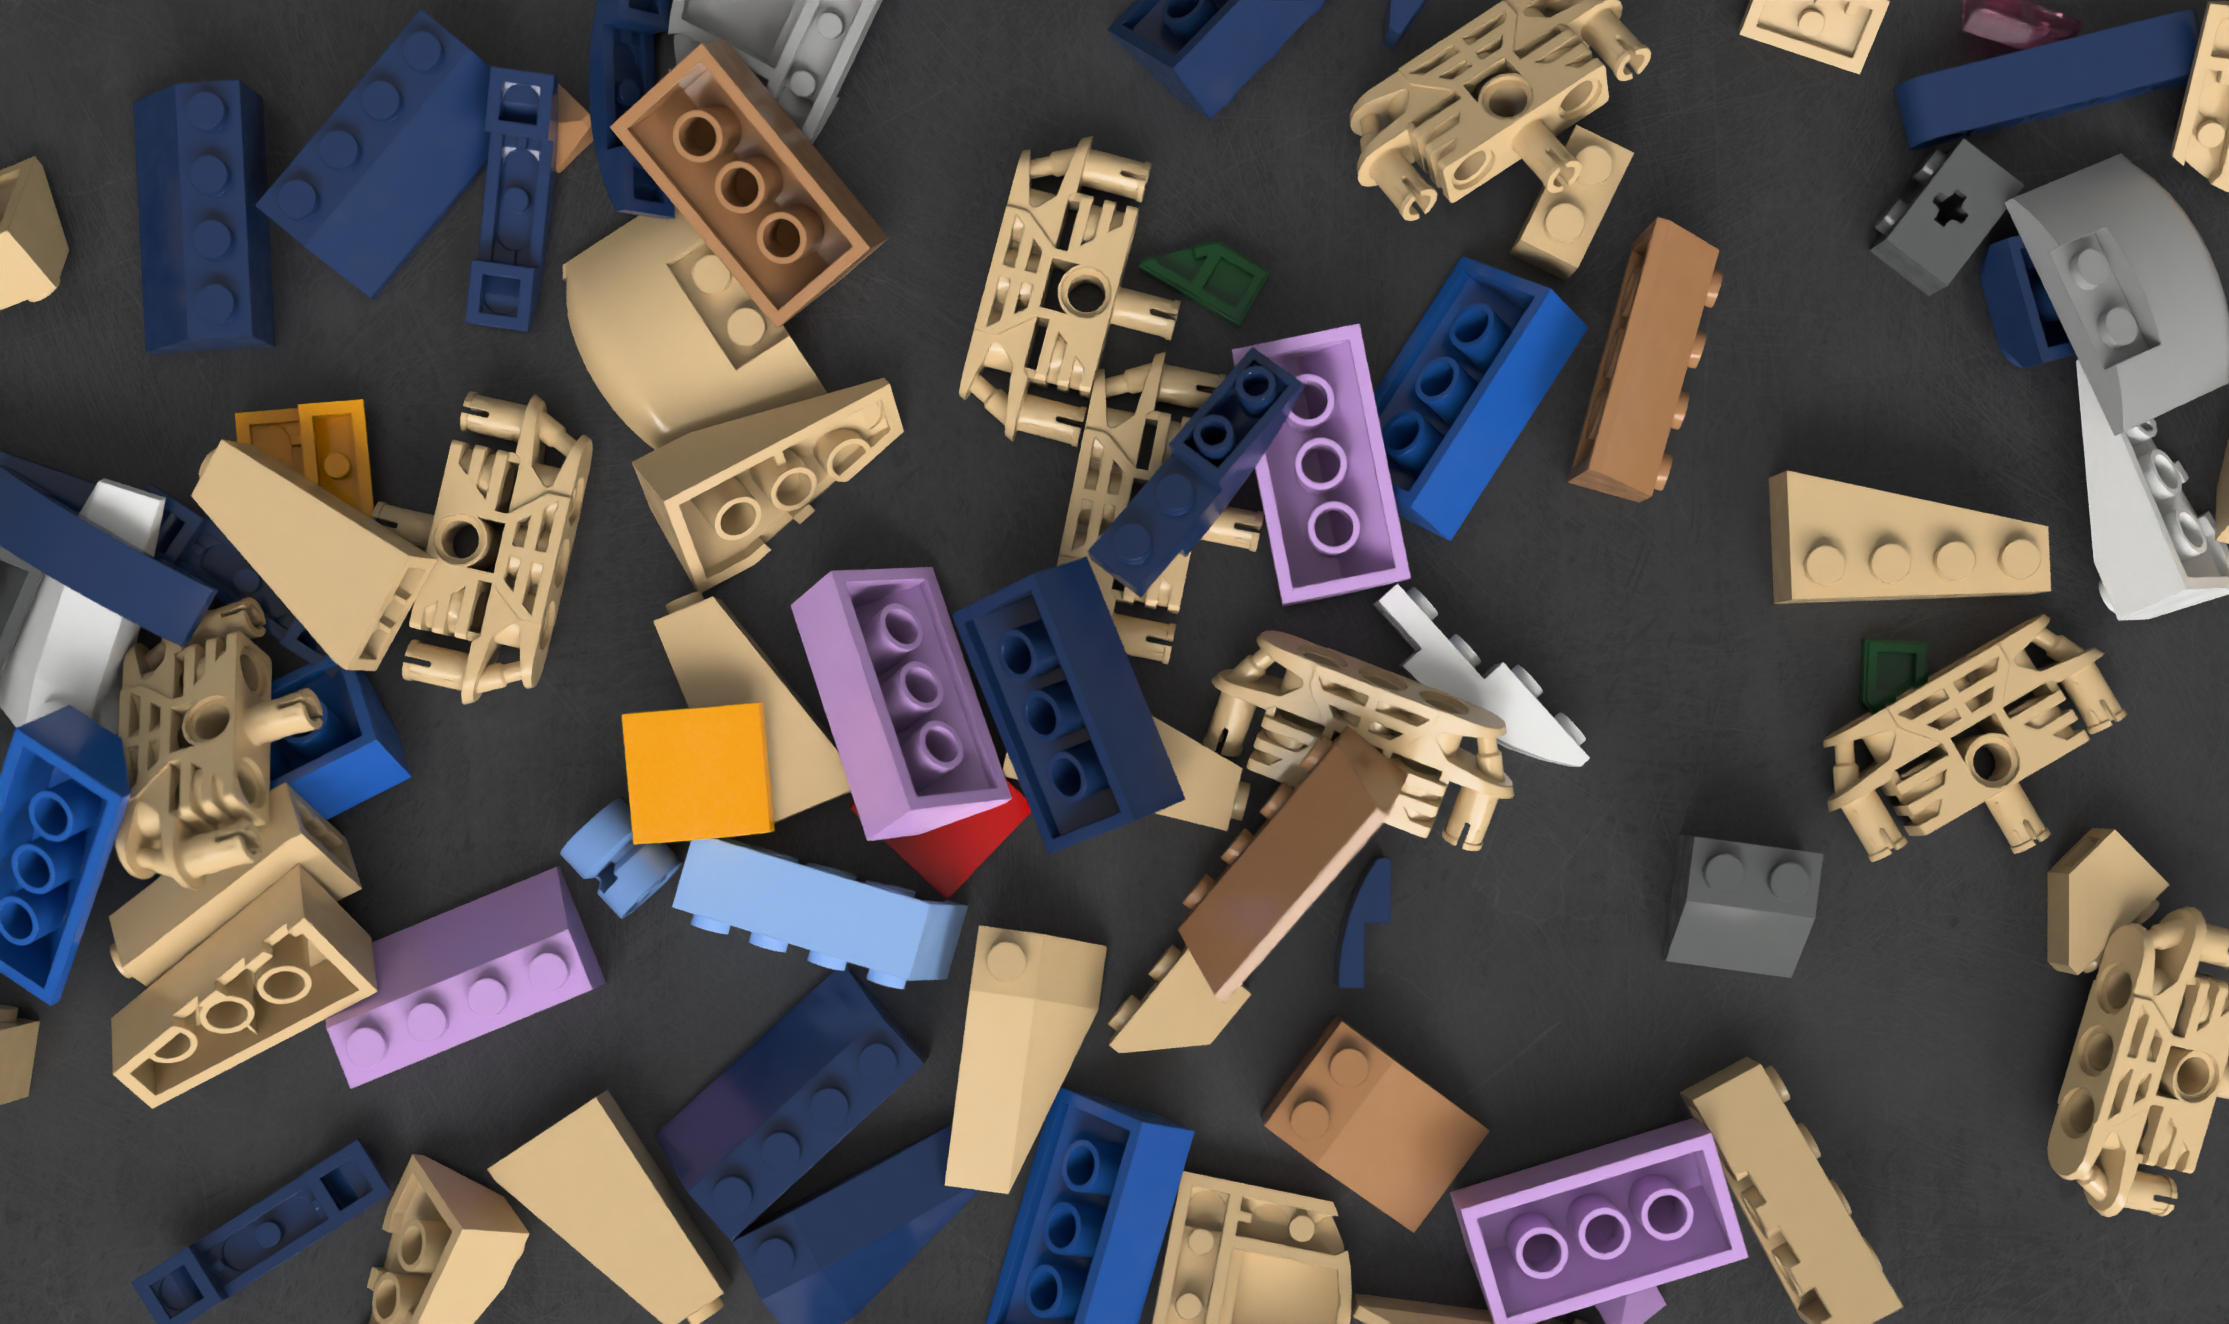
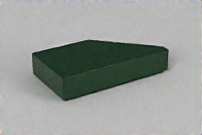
(1211, 278)
(1890, 670)

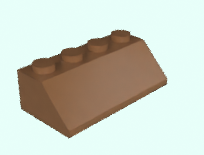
(748, 181)
(1646, 362)
(1289, 859)

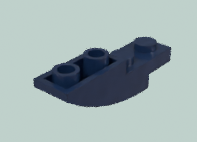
(1201, 475)

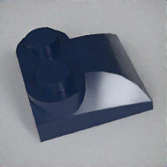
(2020, 306)

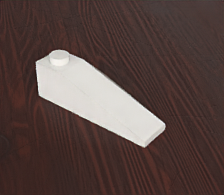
(2143, 529)
(69, 644)

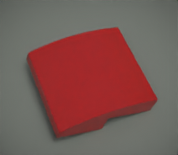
(956, 850)

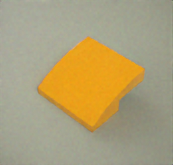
(319, 442)
(698, 773)

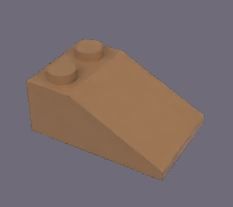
(1373, 1124)

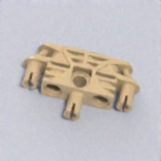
(1456, 97)
(1021, 279)
(1106, 481)
(532, 559)
(1949, 703)
(1406, 719)
(199, 747)
(2145, 1064)

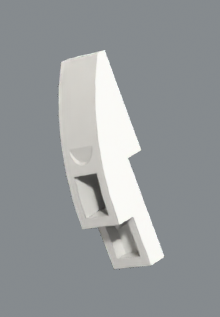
(1505, 692)

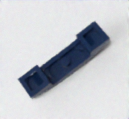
(618, 78)
(516, 199)
(202, 550)
(99, 562)
(263, 1236)

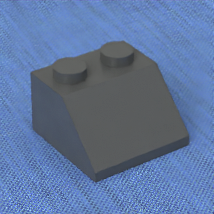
(1741, 905)

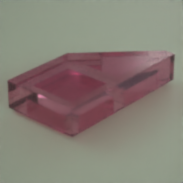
(2017, 22)

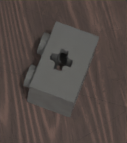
(1972, 192)

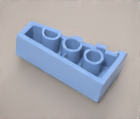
(818, 910)

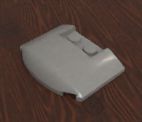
(790, 45)
(2128, 288)

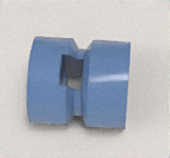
(625, 870)

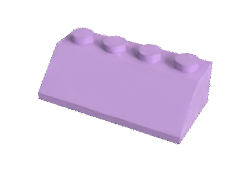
(1329, 474)
(899, 700)
(466, 976)
(1599, 1224)

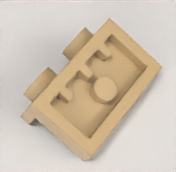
(1818, 29)

